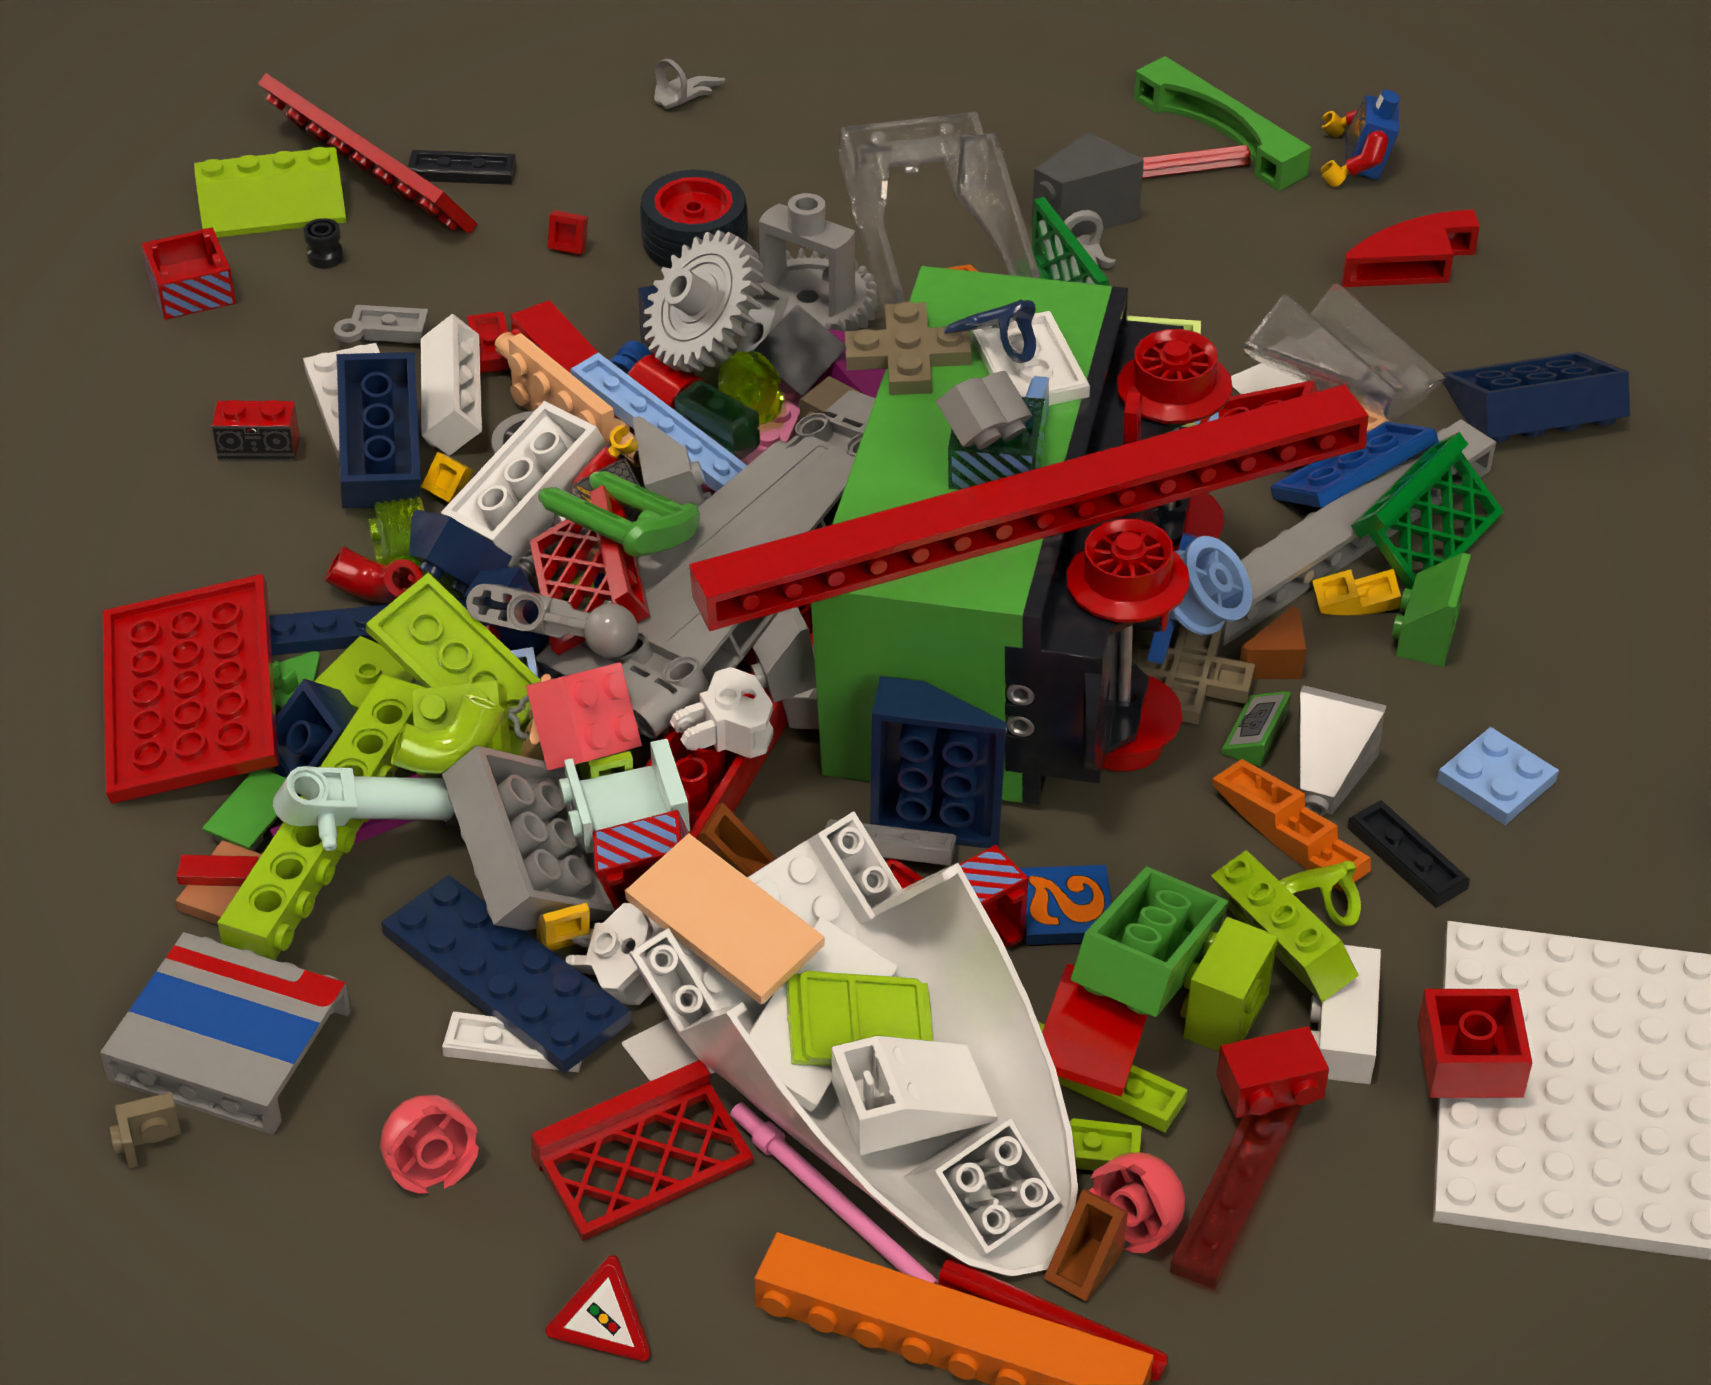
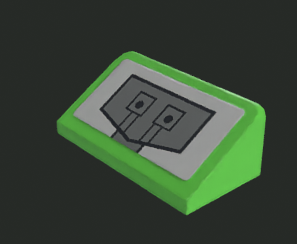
(1257, 727)

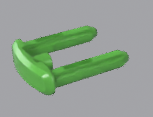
(658, 528)

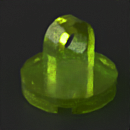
(752, 382)

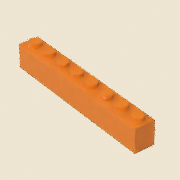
(935, 1322)

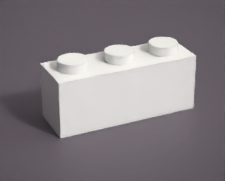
(1350, 1020)

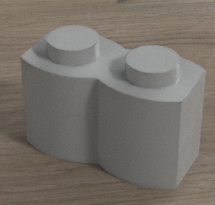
(985, 410)

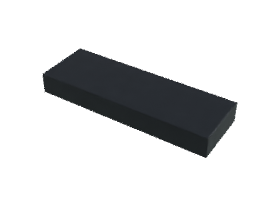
(463, 166)
(1408, 853)

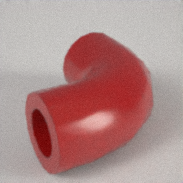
(371, 579)

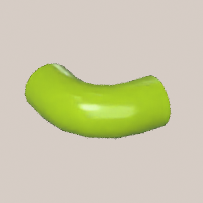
(440, 749)

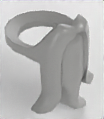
(680, 89)
(1091, 242)

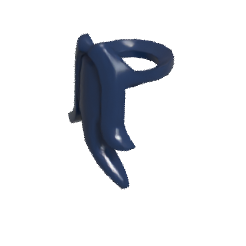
(1001, 317)

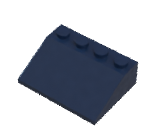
(1540, 395)
(936, 763)

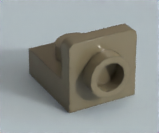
(144, 1122)

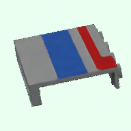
(222, 1030)

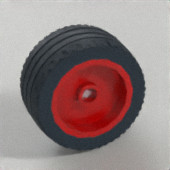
(689, 206)

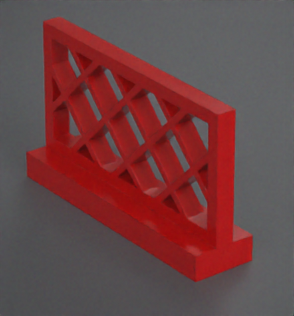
(622, 578)
(615, 1121)

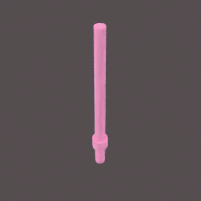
(772, 1141)

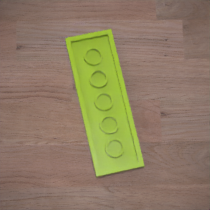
(447, 646)

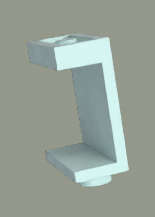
(623, 795)

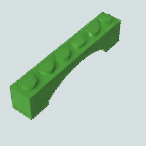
(1170, 88)

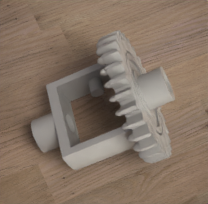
(827, 288)
(708, 300)

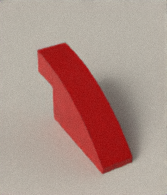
(1412, 251)

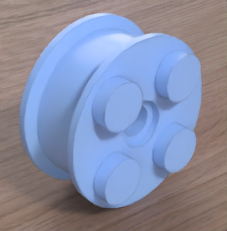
(1217, 587)

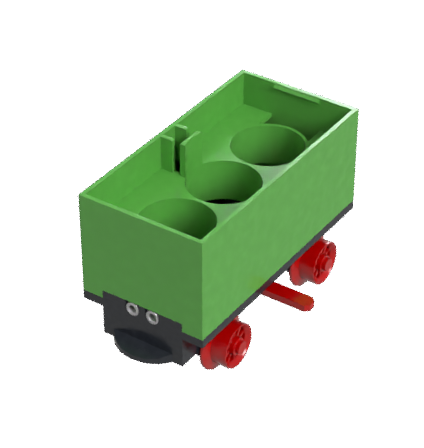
(1045, 623)

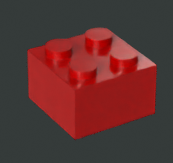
(1474, 1043)

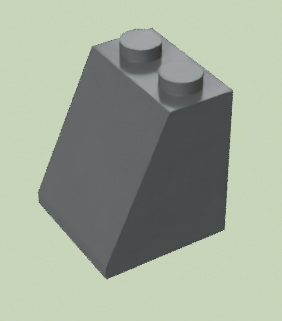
(1093, 178)

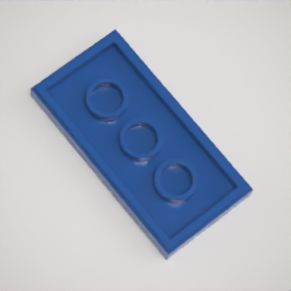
(1336, 476)

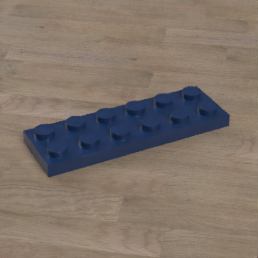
(507, 974)

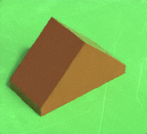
(1278, 648)
(734, 841)
(1088, 1246)

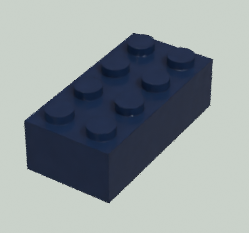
(377, 428)

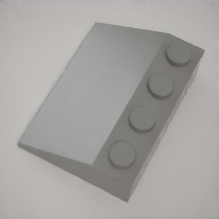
(521, 838)

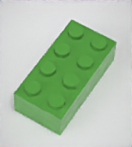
(1147, 941)

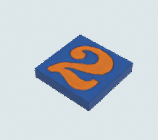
(1064, 902)

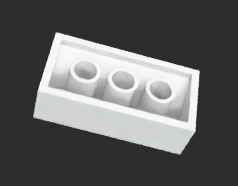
(503, 495)

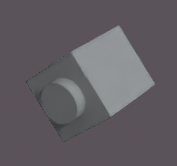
(785, 656)

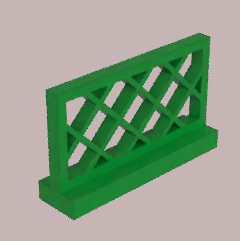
(1058, 250)
(1416, 485)

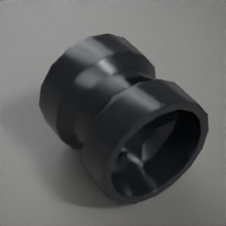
(323, 243)

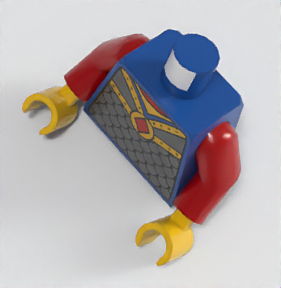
(1368, 137)

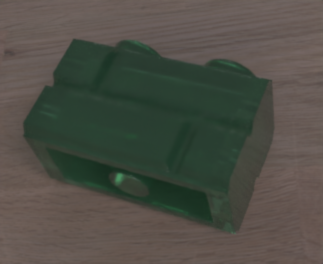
(720, 418)

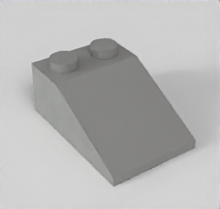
(668, 466)

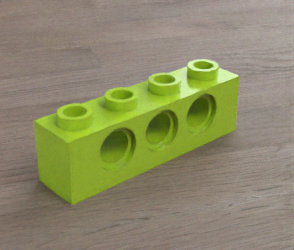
(1303, 939)

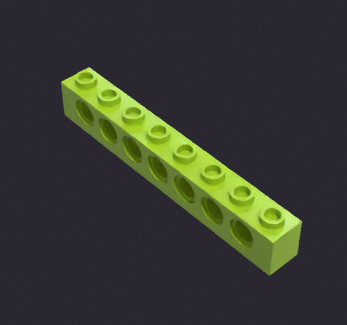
(294, 863)

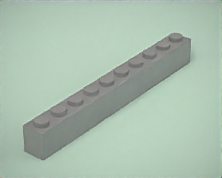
(1326, 540)

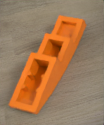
(1284, 820)

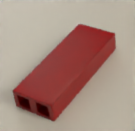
(214, 870)

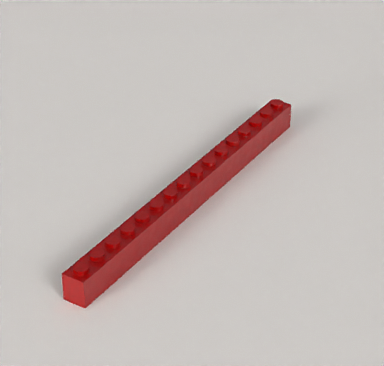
(1026, 507)

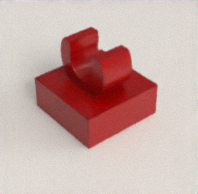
(567, 232)

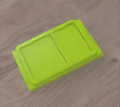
(846, 1008)

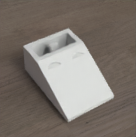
(907, 1090)

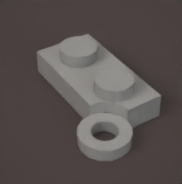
(384, 324)

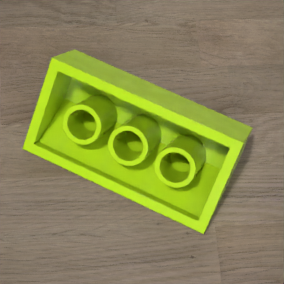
(269, 191)

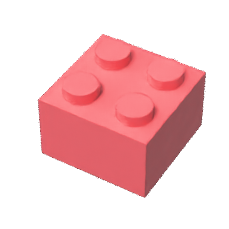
(584, 716)

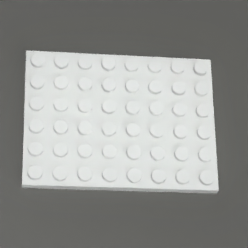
(1613, 1106)

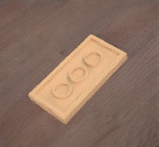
(725, 918)

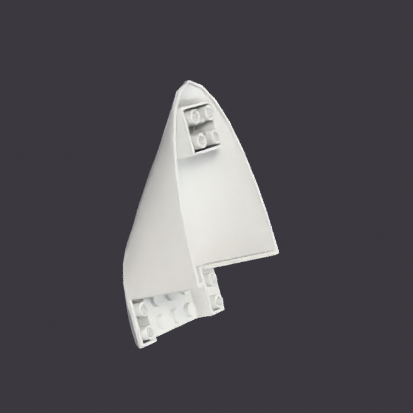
(979, 1193)

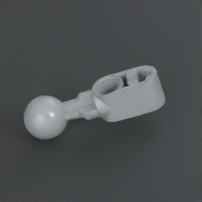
(607, 629)

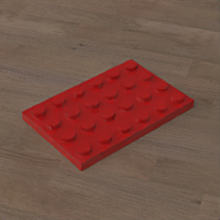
(188, 689)

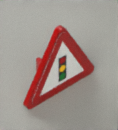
(603, 1315)

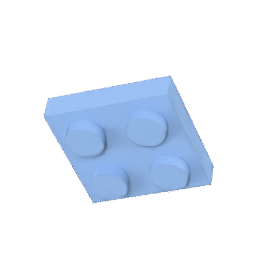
(1497, 775)

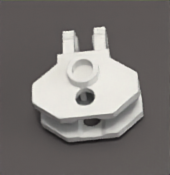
(727, 716)
(609, 953)

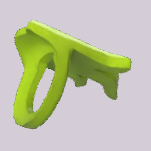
(1326, 878)

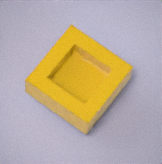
(446, 477)

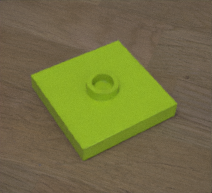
(359, 670)

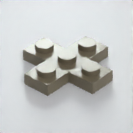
(907, 348)
(1196, 672)

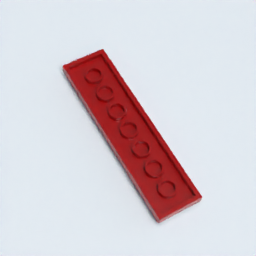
(367, 156)

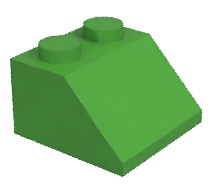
(1431, 611)

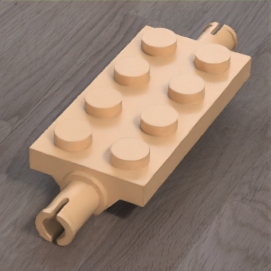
(542, 379)

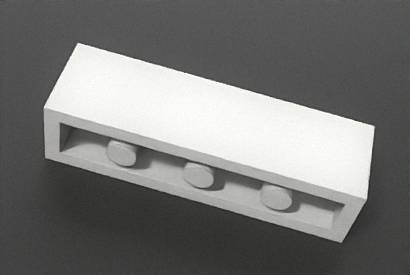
(450, 385)

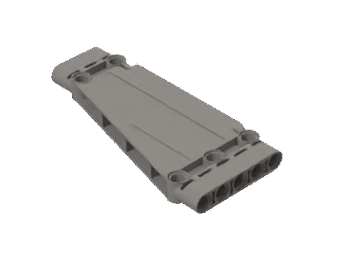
(774, 497)

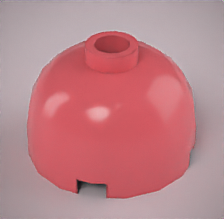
(428, 1143)
(1149, 1194)

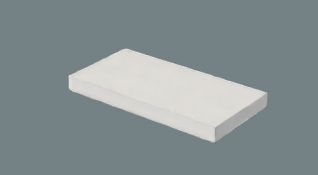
(771, 1030)

